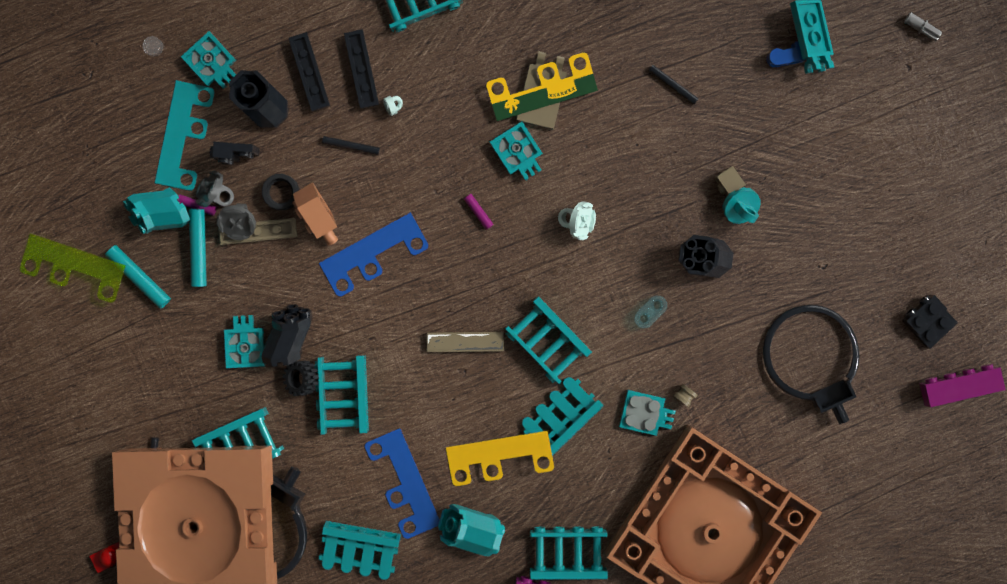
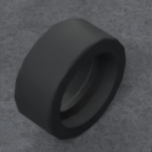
(266, 191)

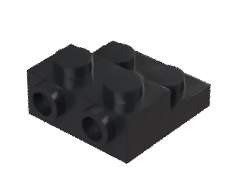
(230, 152)
(929, 320)

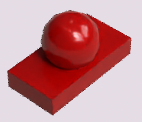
(105, 558)

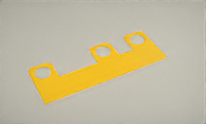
(493, 451)

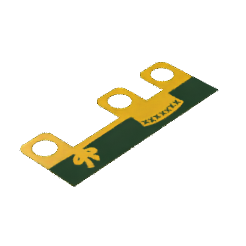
(549, 93)

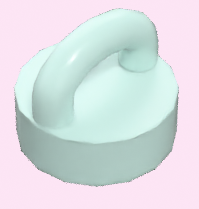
(390, 106)

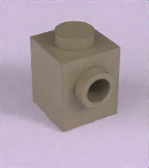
(729, 181)

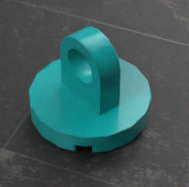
(742, 206)

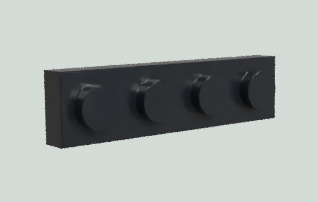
(361, 69)
(309, 72)

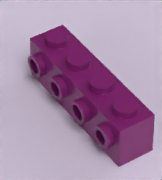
(962, 386)

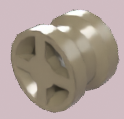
(685, 395)

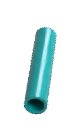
(197, 247)
(139, 277)

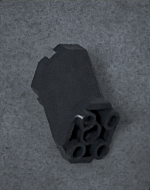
(258, 99)
(705, 256)
(286, 335)

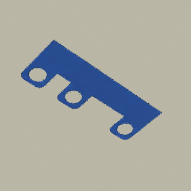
(365, 250)
(412, 483)

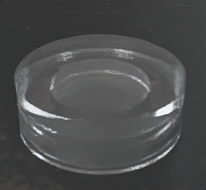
(152, 46)

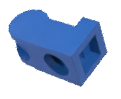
(785, 57)

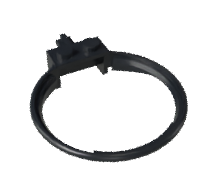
(828, 397)
(292, 497)

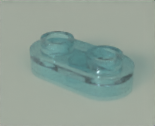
(650, 311)

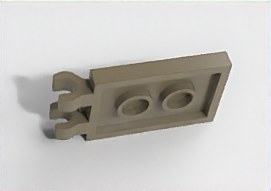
(546, 115)

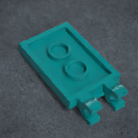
(812, 34)

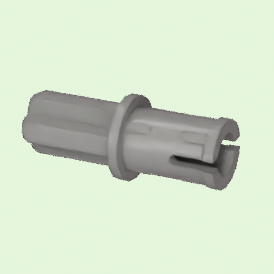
(922, 26)

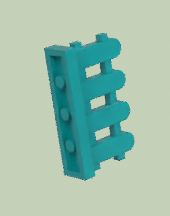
(545, 413)
(369, 539)

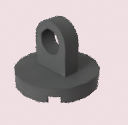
(210, 191)
(236, 221)

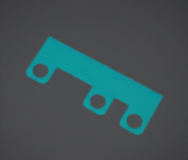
(177, 129)

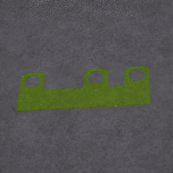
(70, 259)

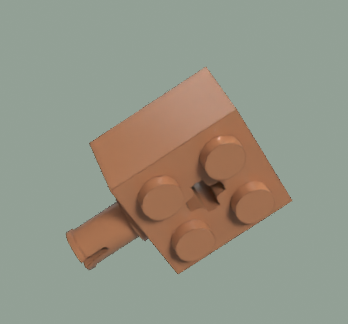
(315, 213)

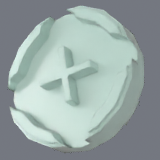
(581, 220)

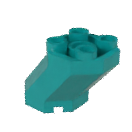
(156, 210)
(471, 530)

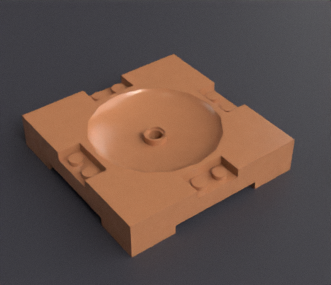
(216, 488)
(704, 490)

